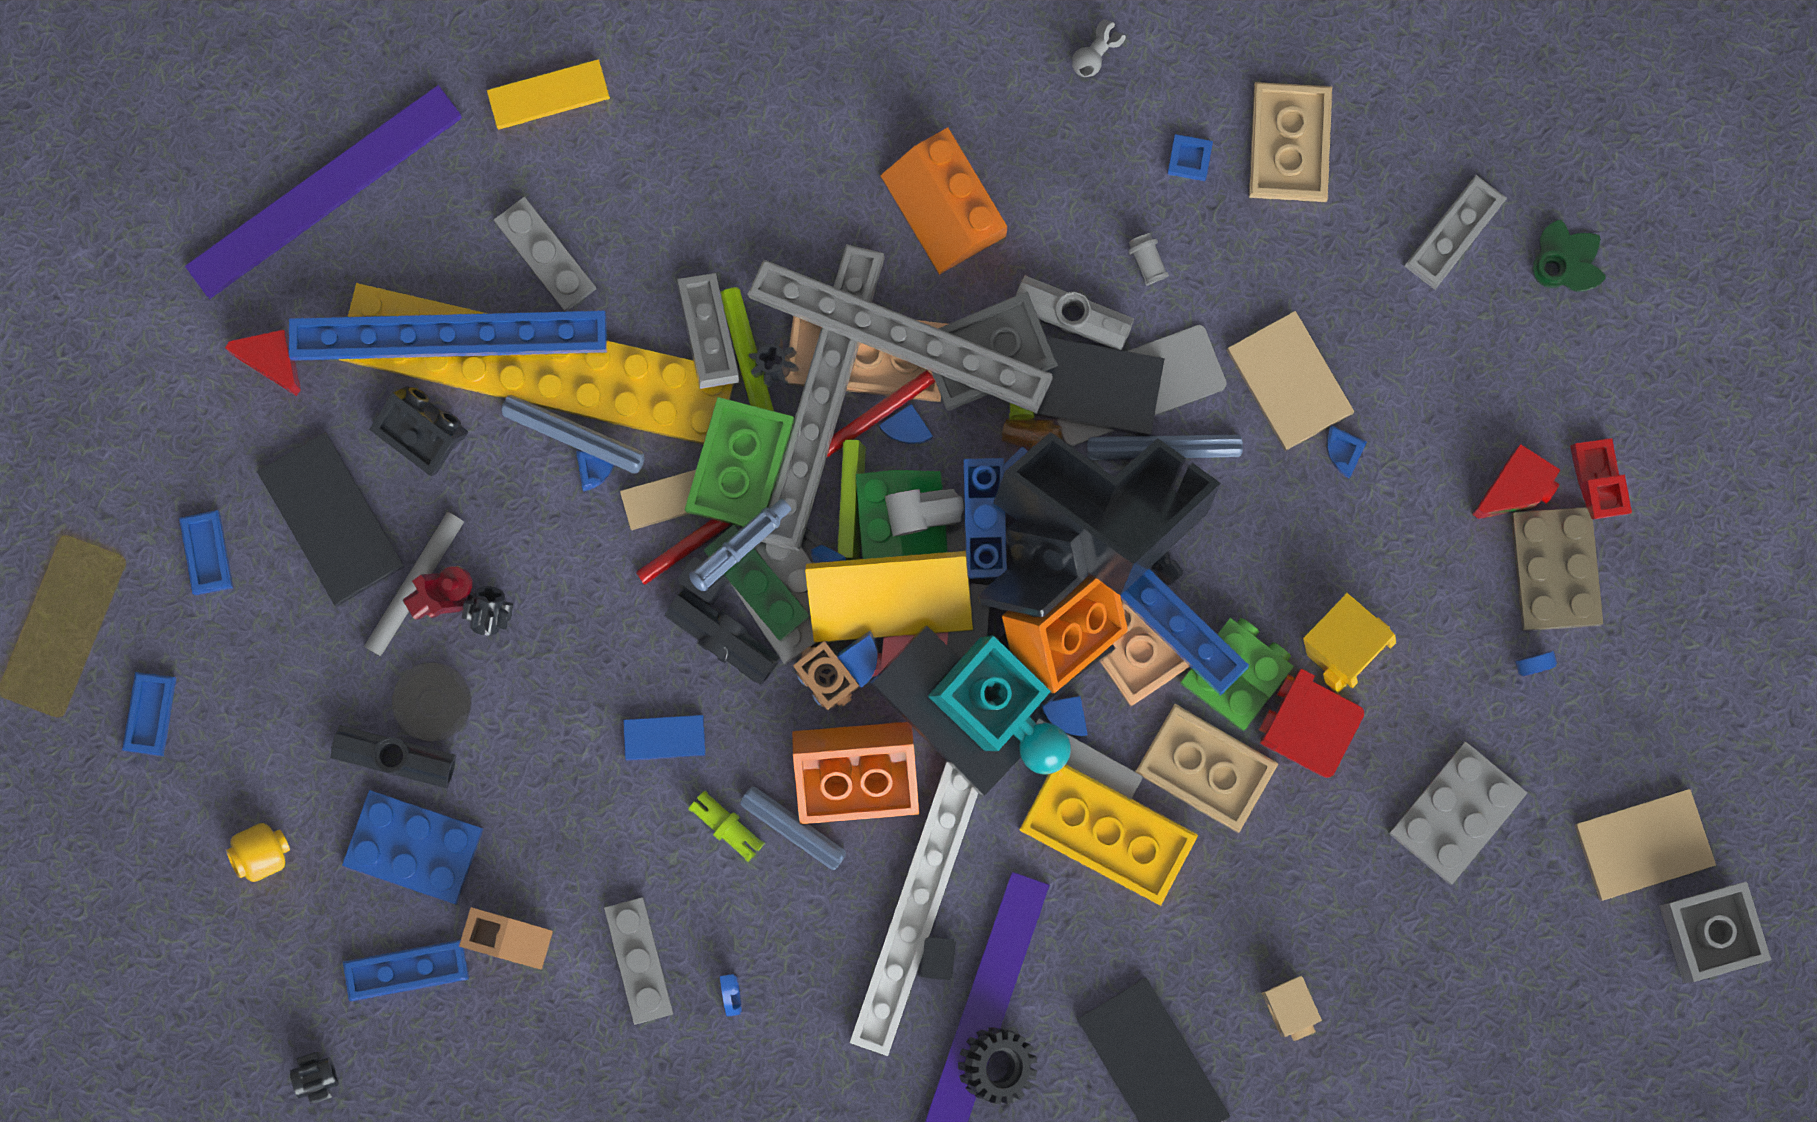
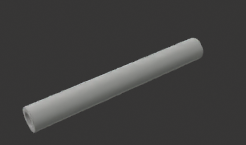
(424, 565)

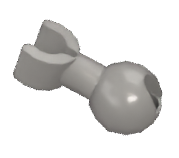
(1089, 58)

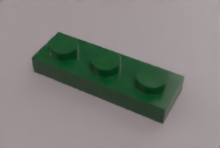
(763, 590)

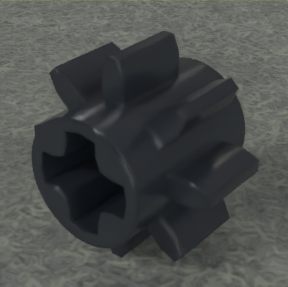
(778, 371)
(487, 610)
(314, 1077)

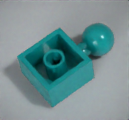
(1015, 696)

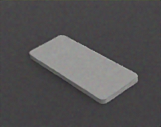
(1187, 375)

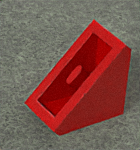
(268, 356)

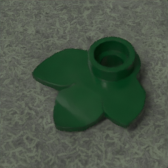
(1572, 256)

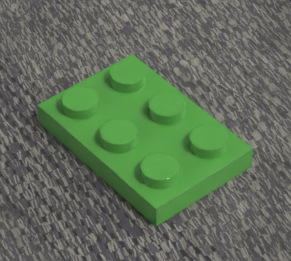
(738, 462)

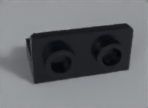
(418, 429)

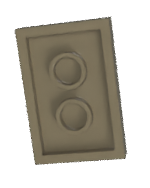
(1556, 569)

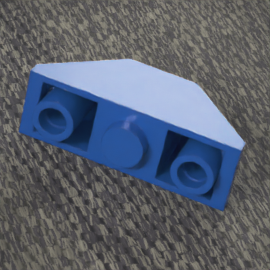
(983, 519)

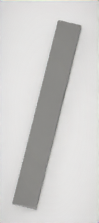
(900, 336)
(820, 405)

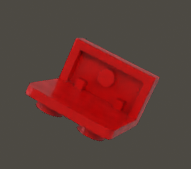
(1311, 724)

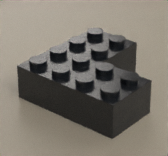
(1120, 519)

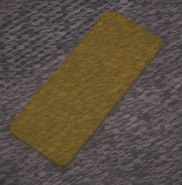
(62, 626)

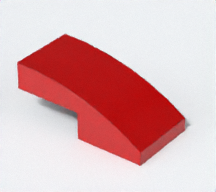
(1599, 479)

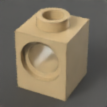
(1292, 1008)

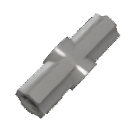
(1096, 324)

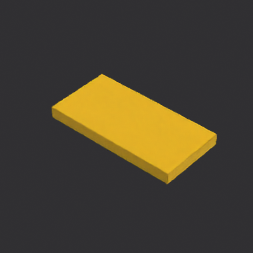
(889, 596)
(1109, 832)

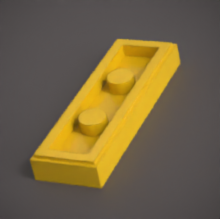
(548, 94)

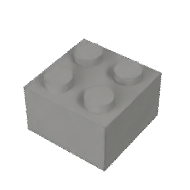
(1715, 932)

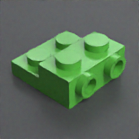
(1255, 686)

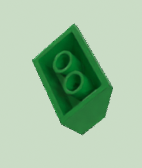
(874, 519)

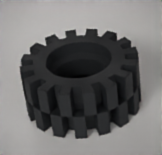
(1017, 1072)

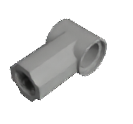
(917, 511)

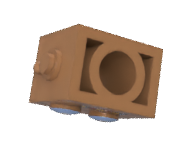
(810, 669)

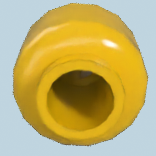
(257, 852)

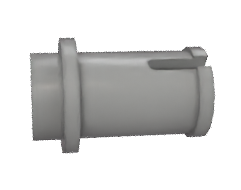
(1148, 258)

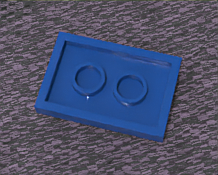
(412, 847)

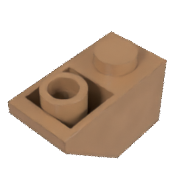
(506, 938)

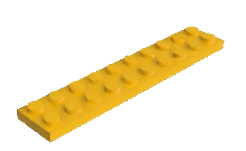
(616, 387)

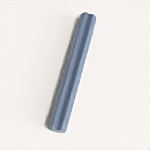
(573, 434)
(1187, 445)

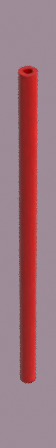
(848, 432)

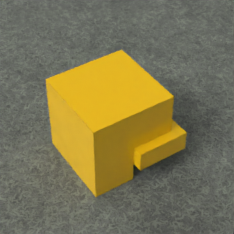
(1346, 642)

